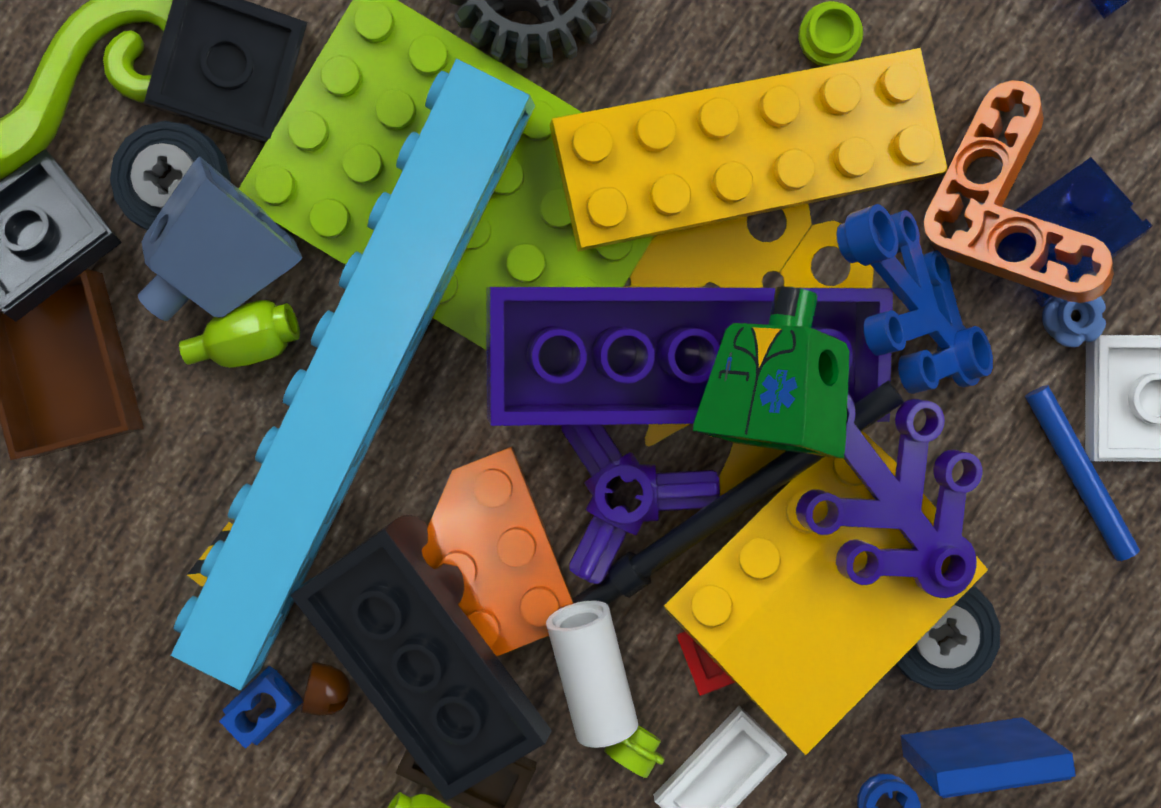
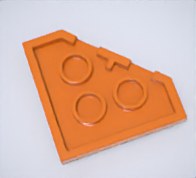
(502, 549)

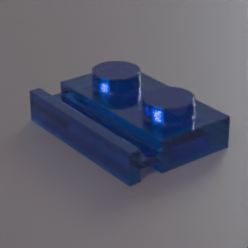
(1084, 203)

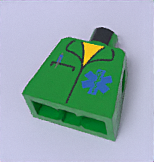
(779, 382)

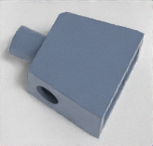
(212, 247)

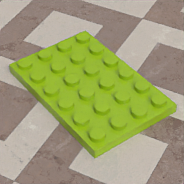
(342, 150)

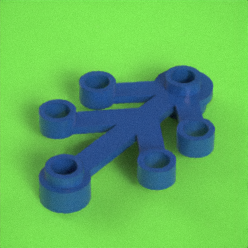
(926, 290)

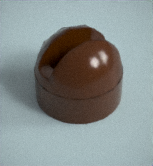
(325, 690)

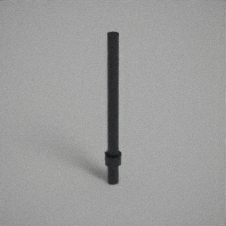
(634, 571)

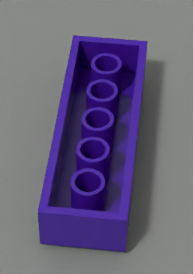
(641, 349)

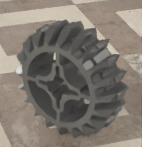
(553, 32)

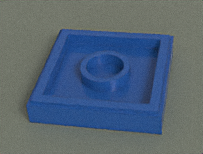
(987, 757)

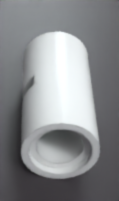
(592, 673)

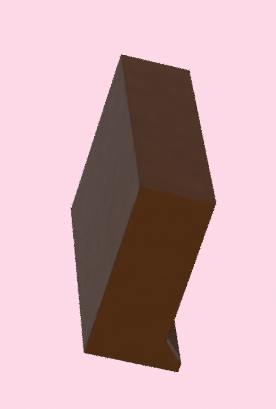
(65, 373)

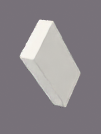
(723, 766)

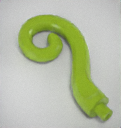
(39, 114)

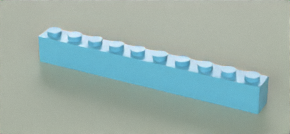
(354, 373)

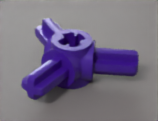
(610, 525)

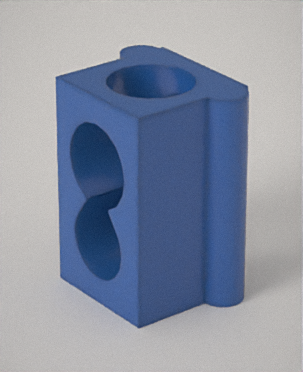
(267, 682)

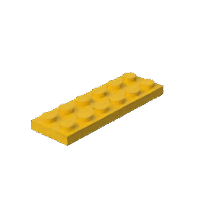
(747, 148)

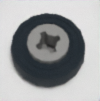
(146, 157)
(959, 658)

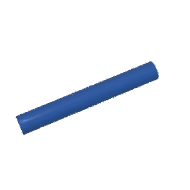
(1082, 473)

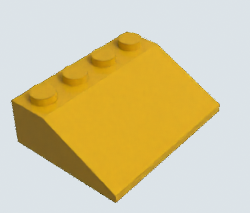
(791, 623)

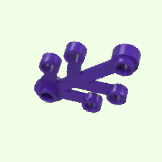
(900, 504)

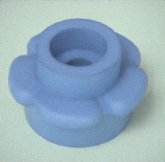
(1064, 330)

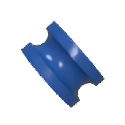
(886, 783)

